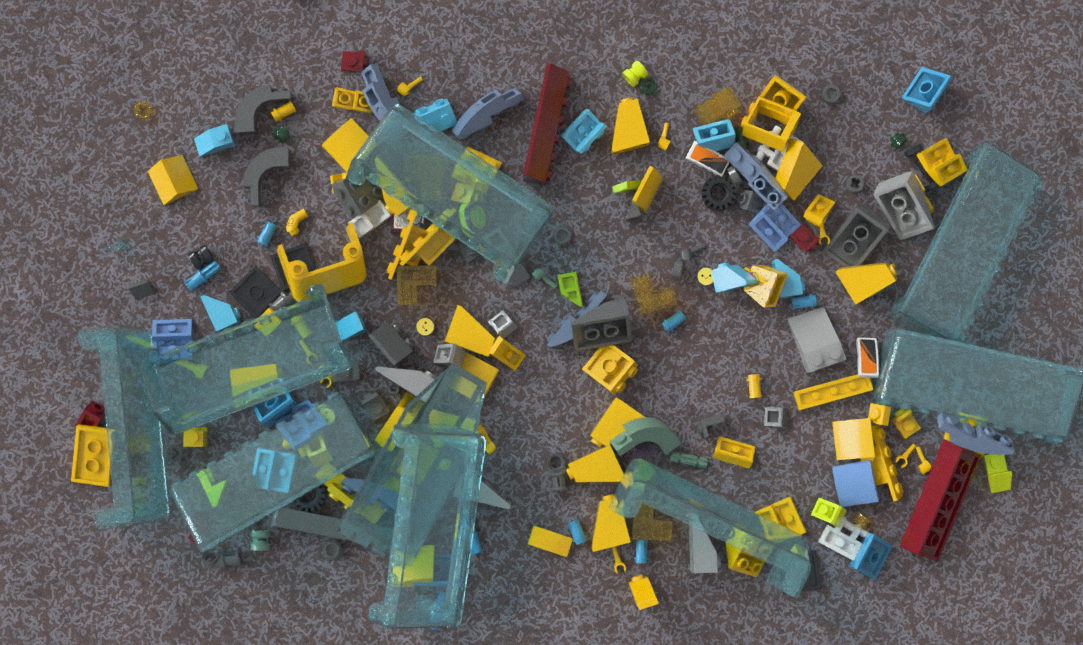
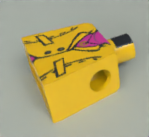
(769, 284)

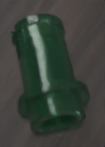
(742, 139)

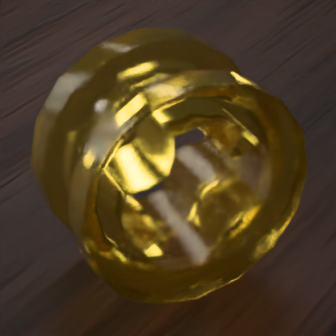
(137, 109)
(861, 520)

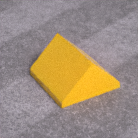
(782, 94)
(172, 179)

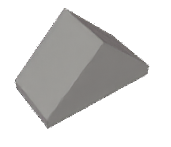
(448, 354)

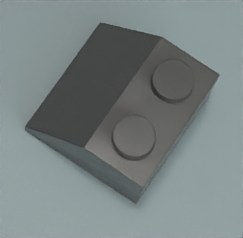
(392, 344)

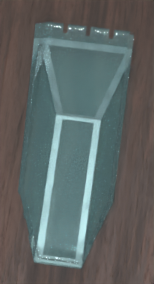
(450, 399)

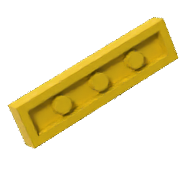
(832, 391)

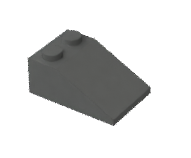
(857, 236)
(602, 326)

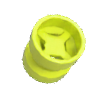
(633, 75)

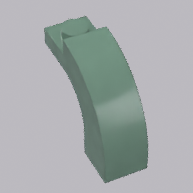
(645, 430)

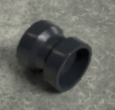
(204, 254)

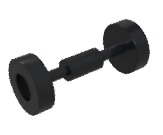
(913, 151)

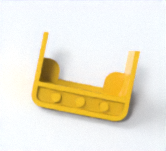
(333, 277)

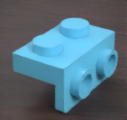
(438, 115)
(583, 132)

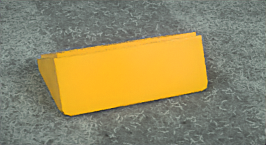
(734, 452)

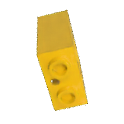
(773, 111)

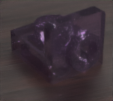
(639, 451)

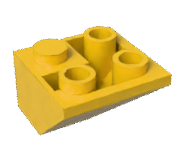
(743, 562)

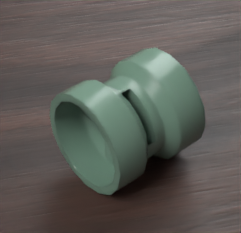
(260, 545)

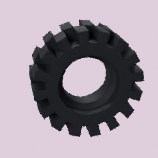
(724, 183)
(315, 504)

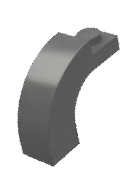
(252, 104)
(260, 166)

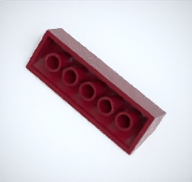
(546, 124)
(940, 500)

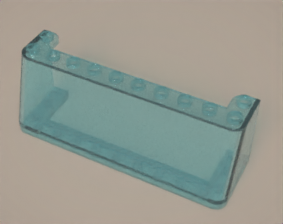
(452, 189)
(969, 244)
(245, 363)
(978, 384)
(132, 430)
(271, 471)
(717, 517)
(432, 526)

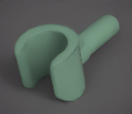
(539, 274)

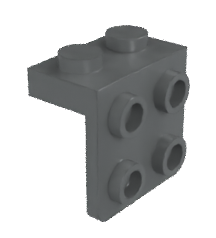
(356, 198)

